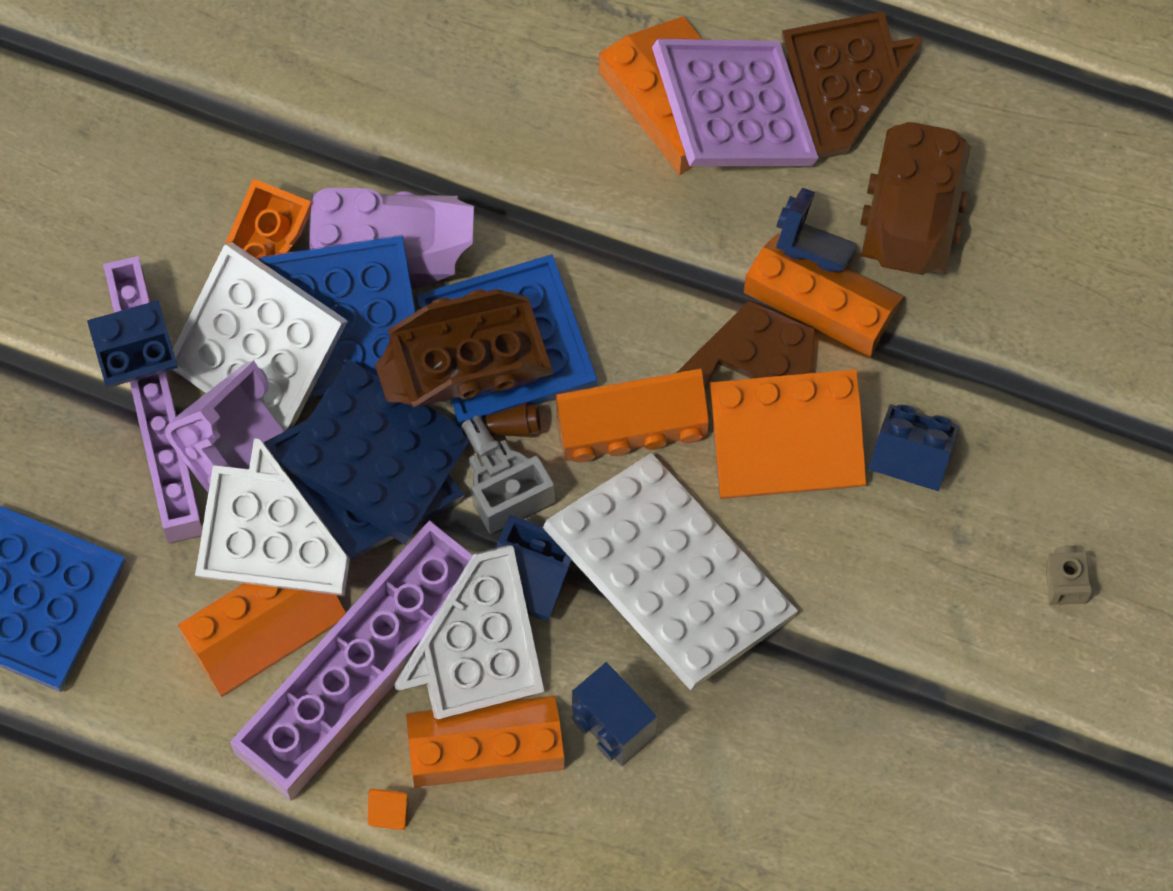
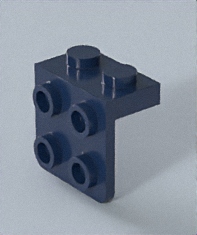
(807, 242)

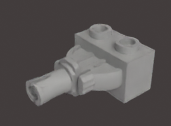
(506, 481)

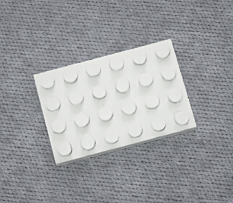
(670, 570)

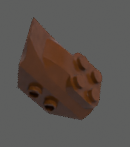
(916, 199)
(463, 349)

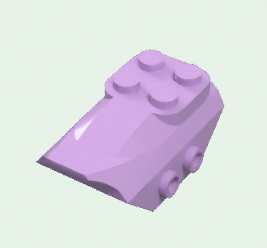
(432, 226)

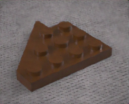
(844, 75)

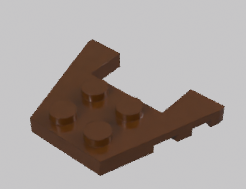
(756, 345)

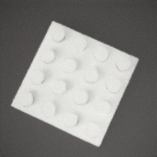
(261, 317)

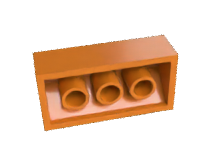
(832, 302)
(632, 415)
(255, 630)
(486, 742)

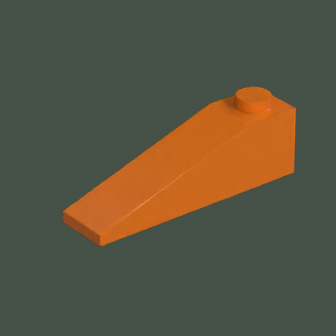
(269, 220)

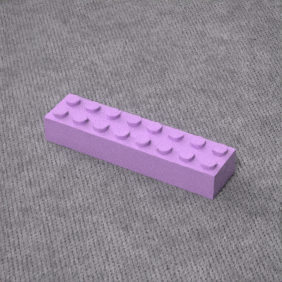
(351, 665)

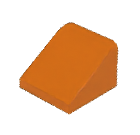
(387, 809)

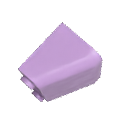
(224, 423)

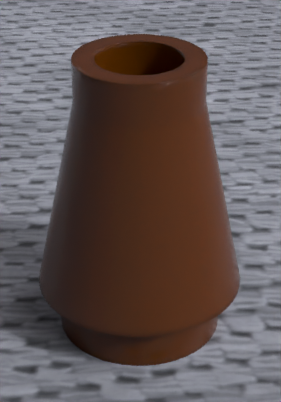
(515, 421)

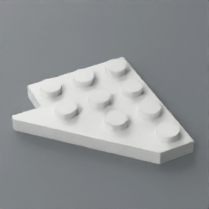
(267, 532)
(479, 641)

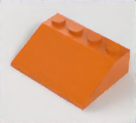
(636, 80)
(788, 434)

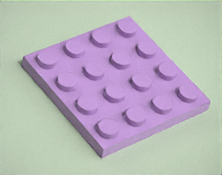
(734, 103)

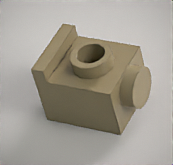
(1065, 587)

